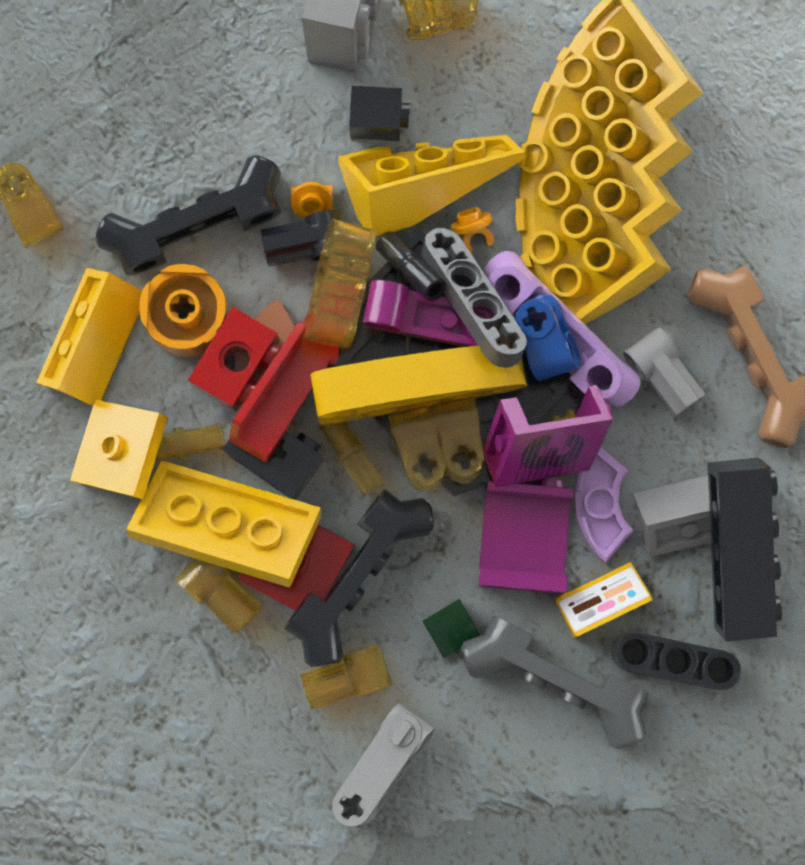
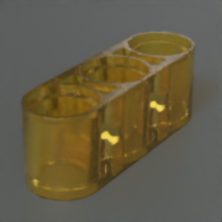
(339, 284)

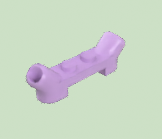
(599, 364)

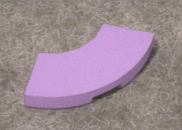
(598, 506)

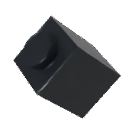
(377, 113)

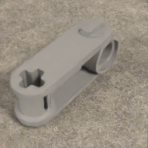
(382, 765)

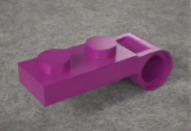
(406, 312)

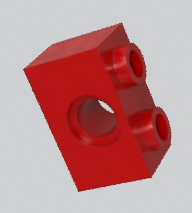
(235, 335)

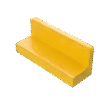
(91, 337)

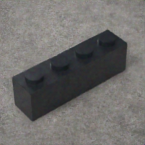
(744, 549)

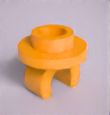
(472, 222)

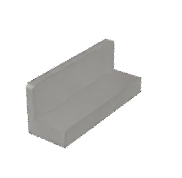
(675, 516)

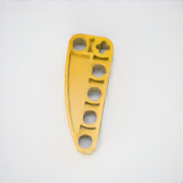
(409, 383)

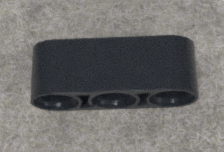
(696, 661)

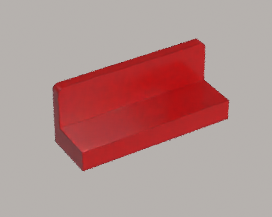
(278, 396)

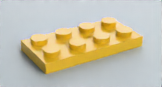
(225, 523)

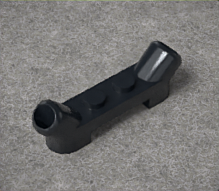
(141, 245)
(315, 619)

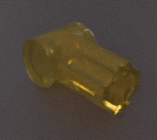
(220, 592)
(354, 675)

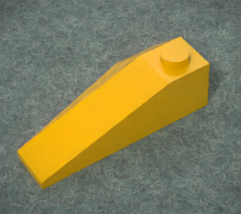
(407, 187)

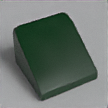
(450, 628)

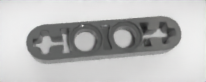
(479, 294)

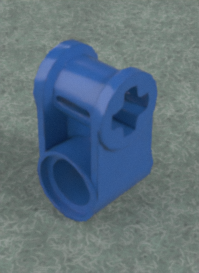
(549, 343)

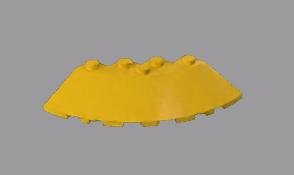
(598, 162)

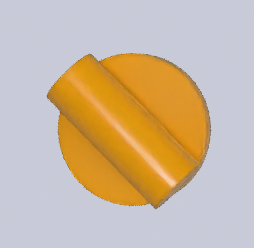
(311, 198)

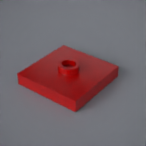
(316, 573)

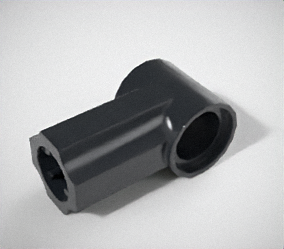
(298, 239)

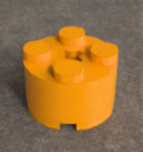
(169, 294)

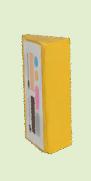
(602, 599)

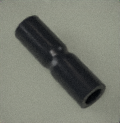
(414, 269)

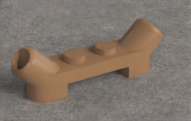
(735, 297)

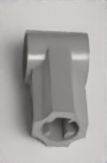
(659, 364)

